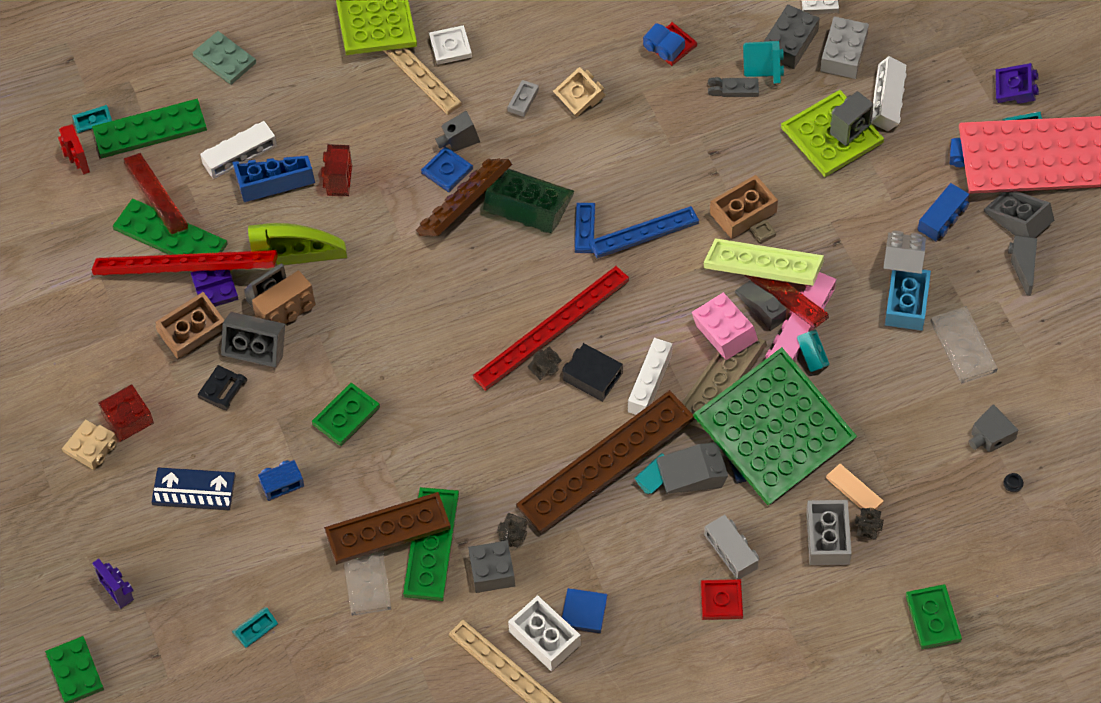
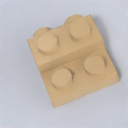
(580, 91)
(90, 444)

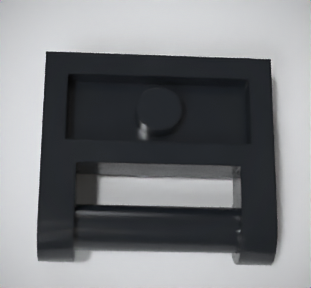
(218, 383)

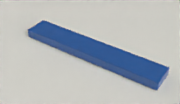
(644, 232)

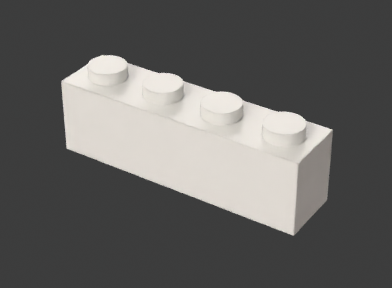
(888, 93)
(239, 148)
(650, 376)

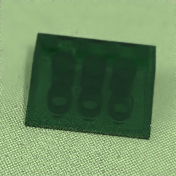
(527, 200)

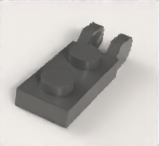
(733, 87)

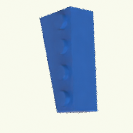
(272, 176)

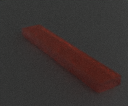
(155, 193)
(792, 300)

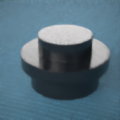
(1013, 482)

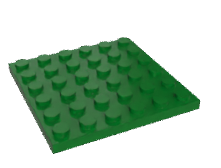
(774, 426)

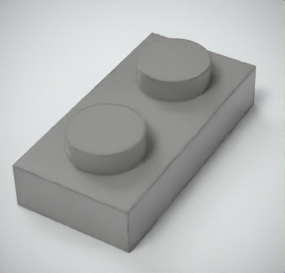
(523, 98)

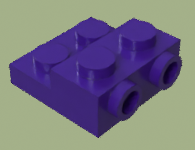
(1017, 84)
(216, 285)
(112, 582)

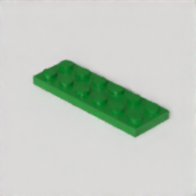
(149, 128)
(146, 226)
(431, 555)

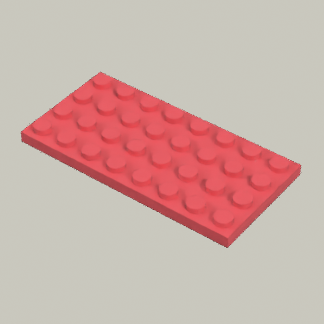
(1032, 154)

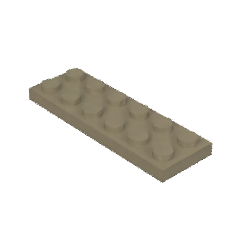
(721, 375)

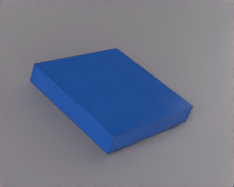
(447, 169)
(584, 610)

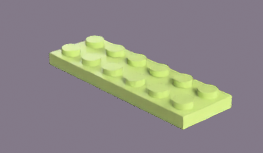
(764, 262)

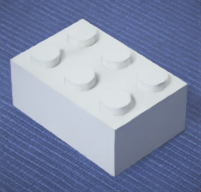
(544, 633)

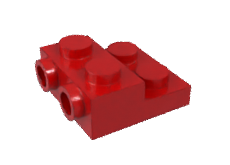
(72, 148)

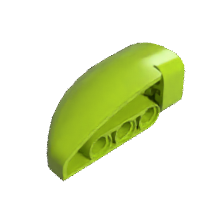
(291, 238)

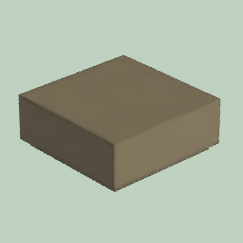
(763, 231)

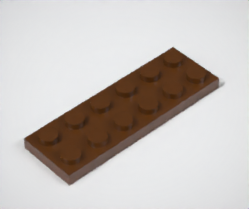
(465, 195)
(387, 528)

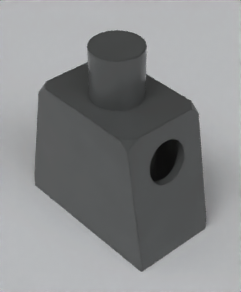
(458, 133)
(992, 430)

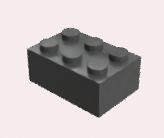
(794, 32)
(253, 339)

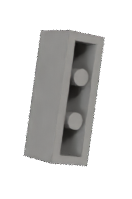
(731, 547)

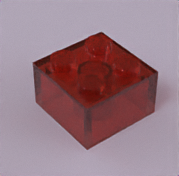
(337, 170)
(126, 413)

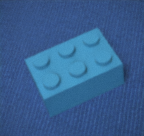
(907, 299)

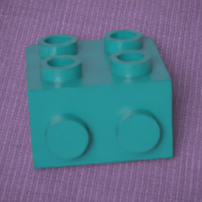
(763, 60)

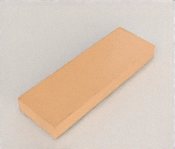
(853, 488)

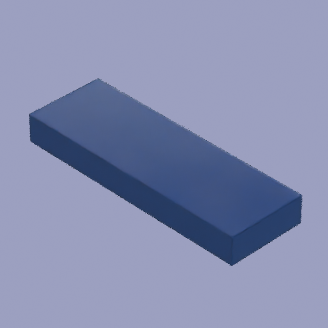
(584, 227)

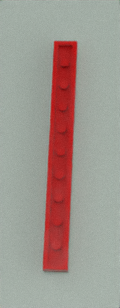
(185, 262)
(550, 328)

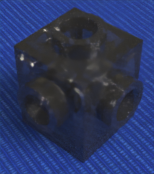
(544, 363)
(869, 523)
(513, 530)

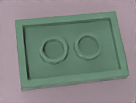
(224, 57)

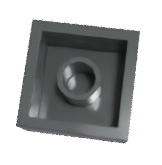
(851, 118)
(491, 566)

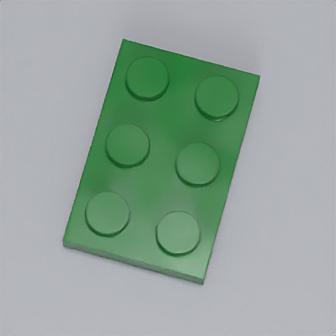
(345, 414)
(933, 616)
(74, 670)

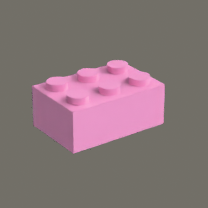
(724, 326)

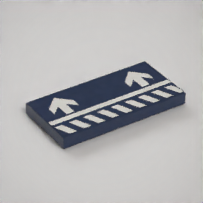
(193, 488)

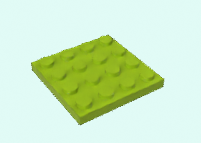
(375, 25)
(812, 135)

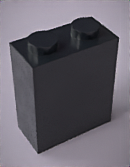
(592, 372)

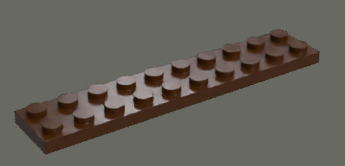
(605, 462)

